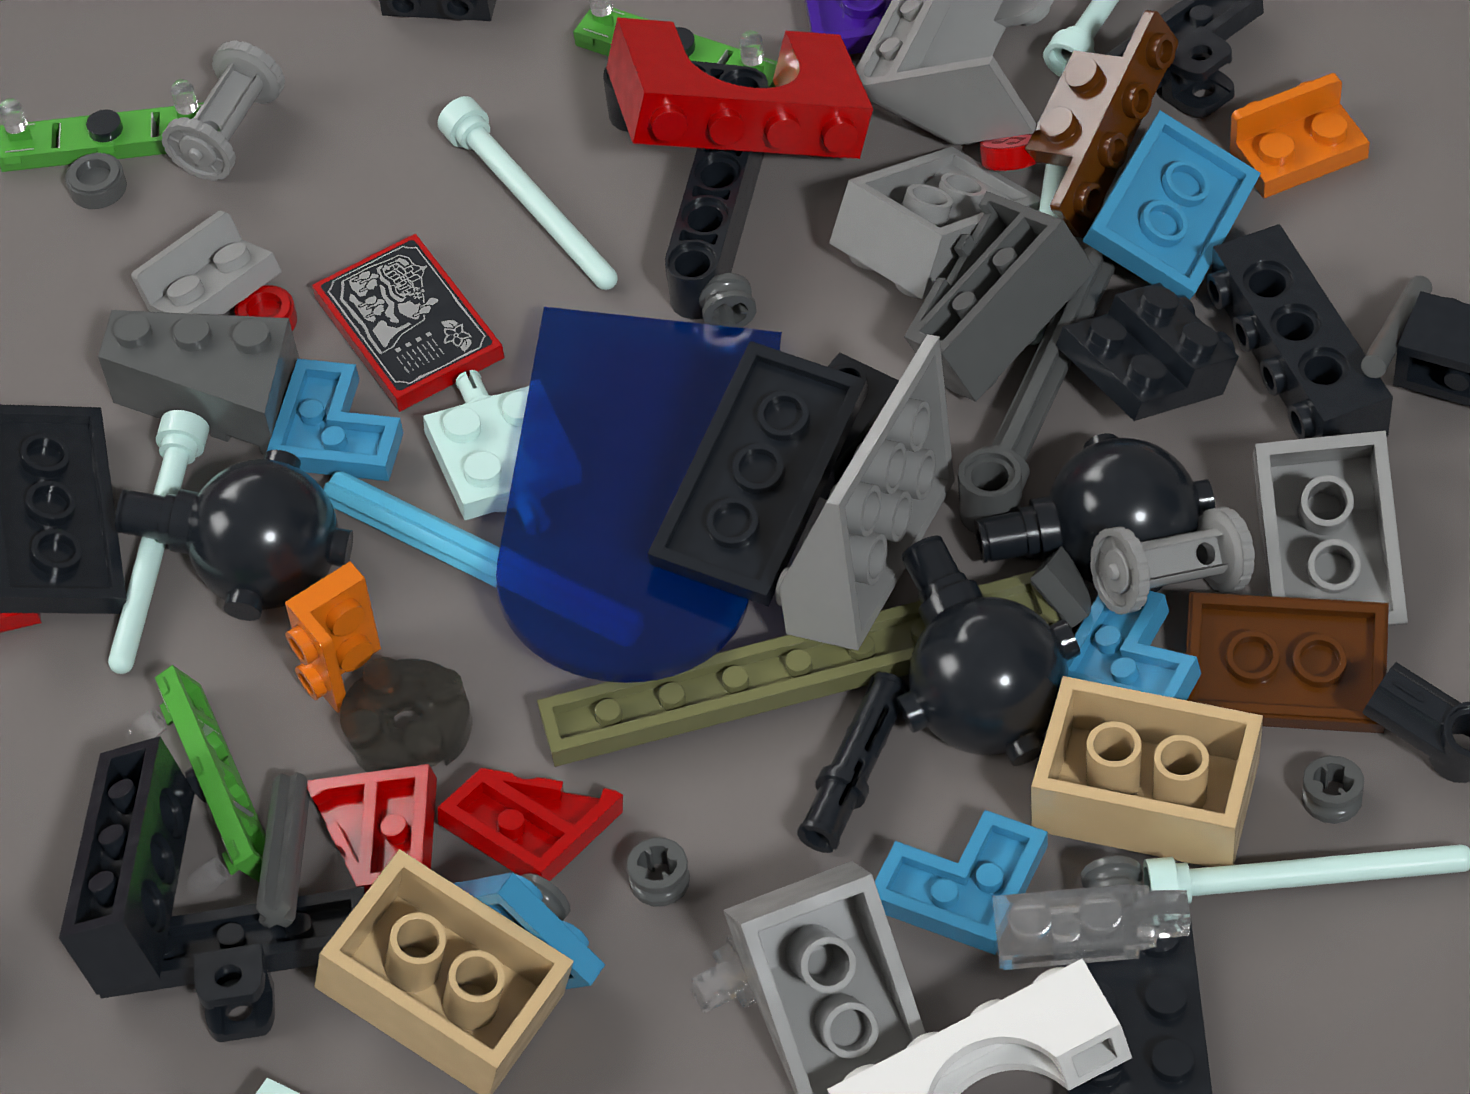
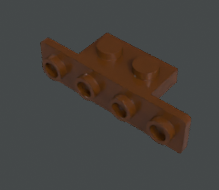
(1097, 116)

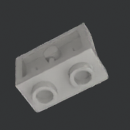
(205, 270)

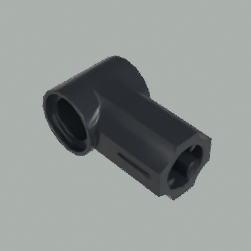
(1424, 719)

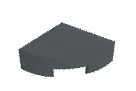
(1063, 587)

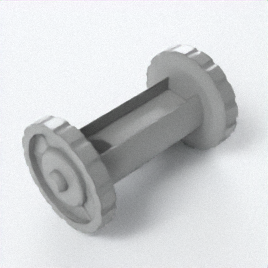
(203, 142)
(1129, 568)

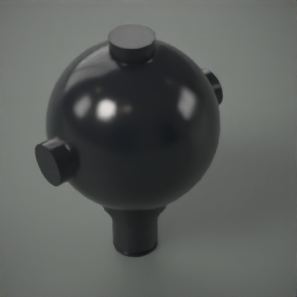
(1100, 489)
(250, 531)
(983, 664)

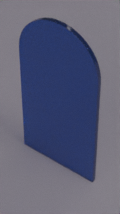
(595, 470)

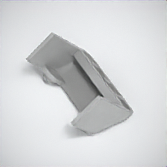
(939, 70)

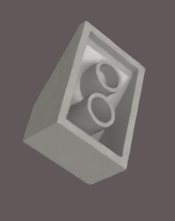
(914, 213)
(1330, 520)
(826, 975)

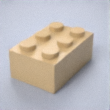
(1146, 773)
(443, 973)

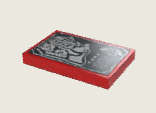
(407, 322)

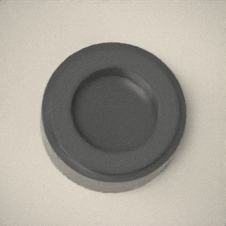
(96, 180)

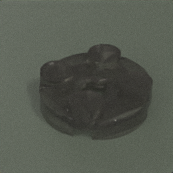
(402, 686)

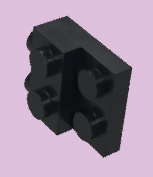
(1151, 352)

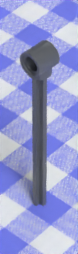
(996, 475)

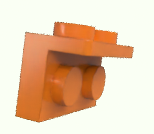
(1297, 135)
(332, 632)

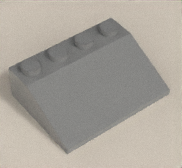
(873, 512)

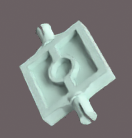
(478, 445)

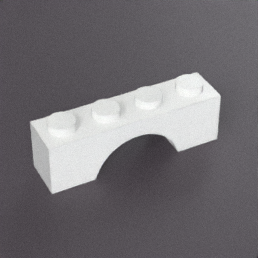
(1049, 1028)

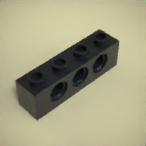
(1296, 337)
(128, 866)

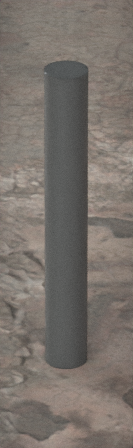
(1386, 342)

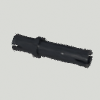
(844, 782)

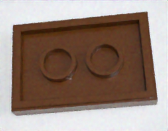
(1289, 658)

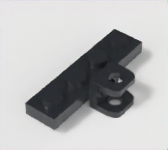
(1201, 51)
(233, 957)

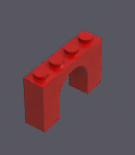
(672, 102)

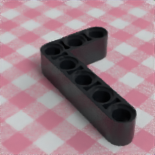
(712, 204)

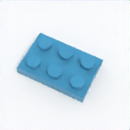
(1172, 206)

